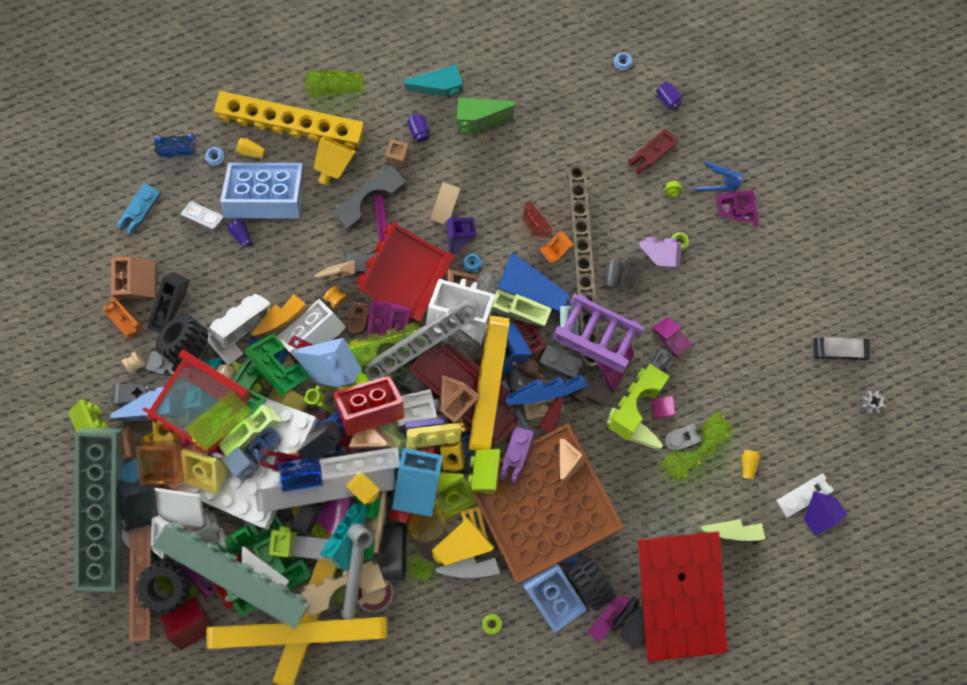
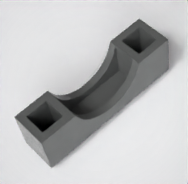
(387, 183)

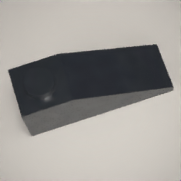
(168, 300)

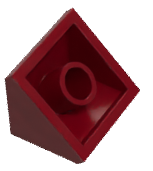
(186, 623)

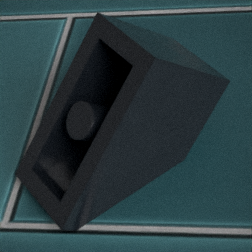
(321, 440)

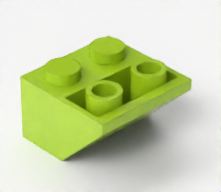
(86, 415)

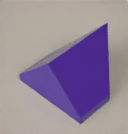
(459, 232)
(823, 512)

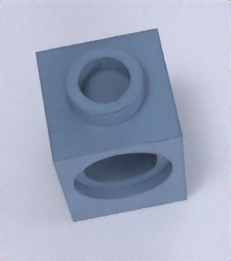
(240, 464)

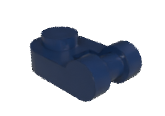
(268, 439)

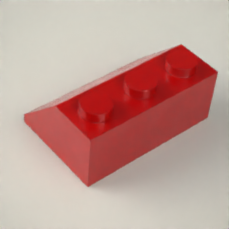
(369, 405)

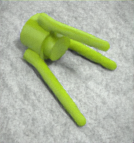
(315, 397)

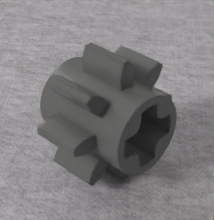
(661, 359)

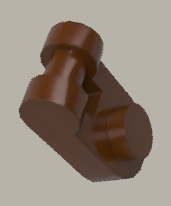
(356, 323)

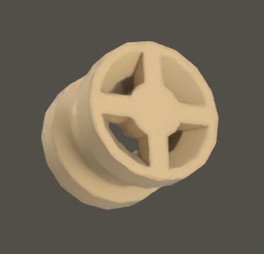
(133, 363)

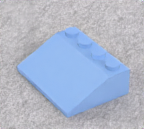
(262, 190)

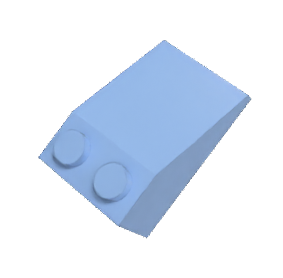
(329, 363)
(133, 411)
(554, 597)

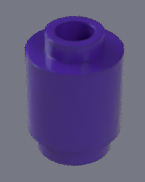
(669, 95)
(418, 128)

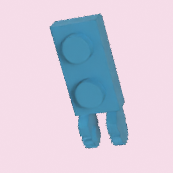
(139, 208)

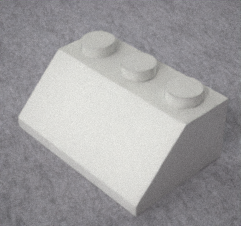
(239, 321)
(315, 326)

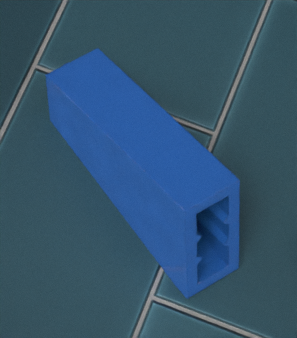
(529, 283)

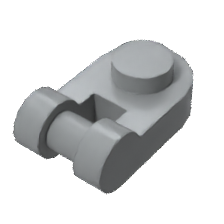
(676, 440)

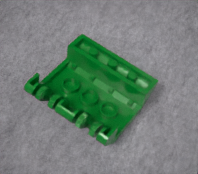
(295, 566)

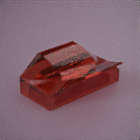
(535, 221)

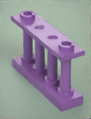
(582, 343)

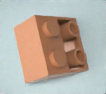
(133, 278)

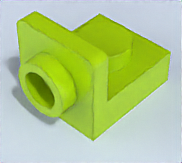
(282, 541)

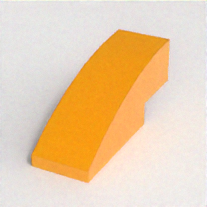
(279, 317)

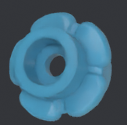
(477, 262)

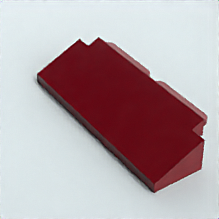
(451, 363)

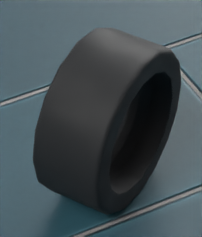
(307, 517)

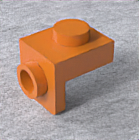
(557, 247)

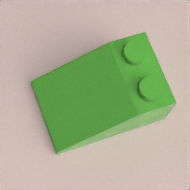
(481, 114)

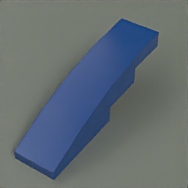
(538, 392)

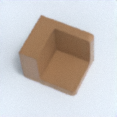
(397, 153)

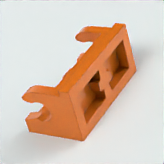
(122, 318)

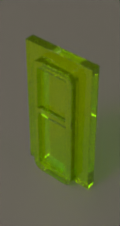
(218, 420)

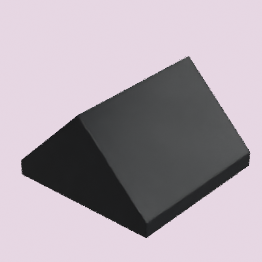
(137, 504)

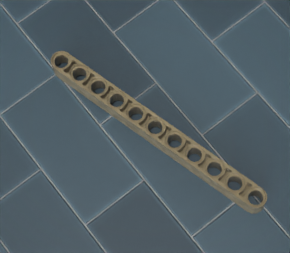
(586, 255)

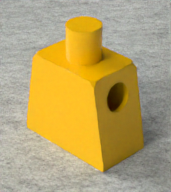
(331, 159)

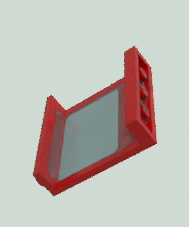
(189, 394)

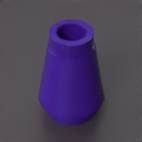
(239, 231)

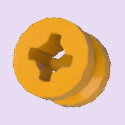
(335, 297)

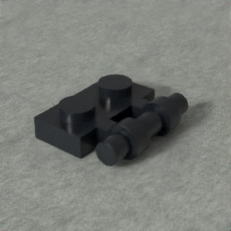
(634, 632)

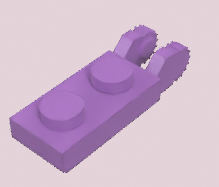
(517, 453)

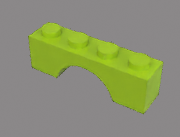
(628, 418)

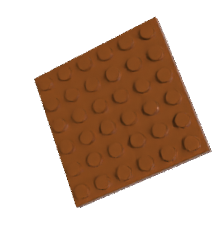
(541, 516)

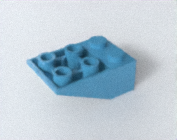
(417, 482)

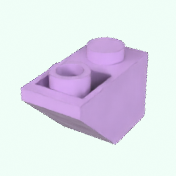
(663, 252)

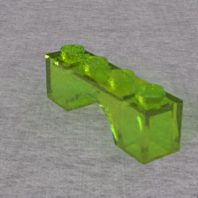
(363, 350)
(714, 430)

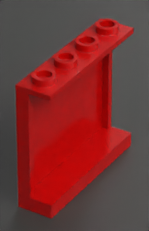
(404, 270)

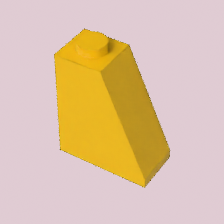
(461, 544)

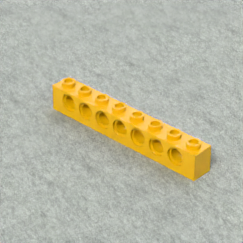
(228, 101)

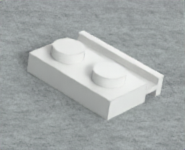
(418, 406)

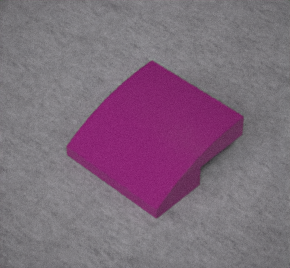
(386, 316)

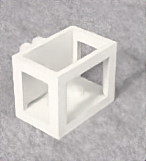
(451, 294)

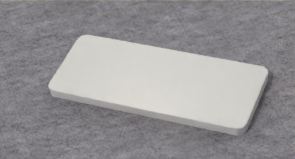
(180, 507)

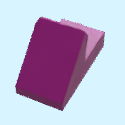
(672, 336)

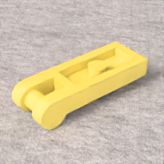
(433, 436)

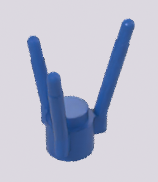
(731, 178)

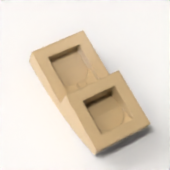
(445, 203)

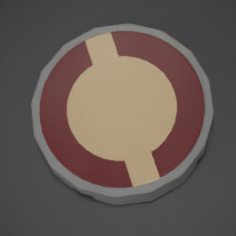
(376, 600)

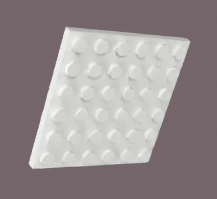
(239, 496)

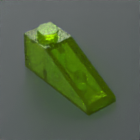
(332, 82)

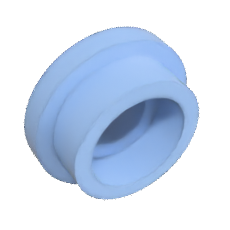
(622, 56)
(212, 151)

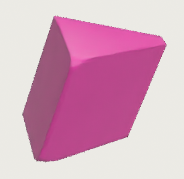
(663, 407)

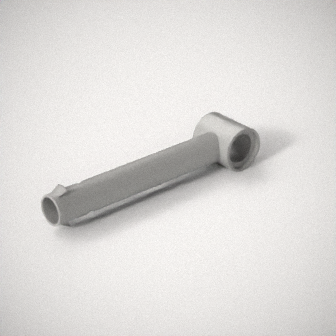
(356, 562)

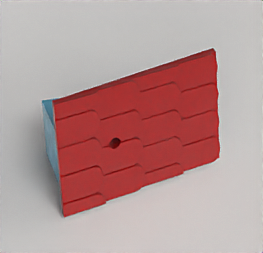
(684, 614)

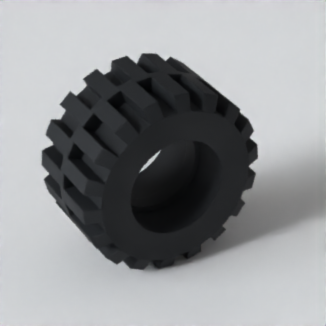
(179, 334)
(591, 583)
(148, 595)

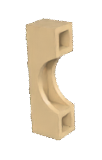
(319, 595)

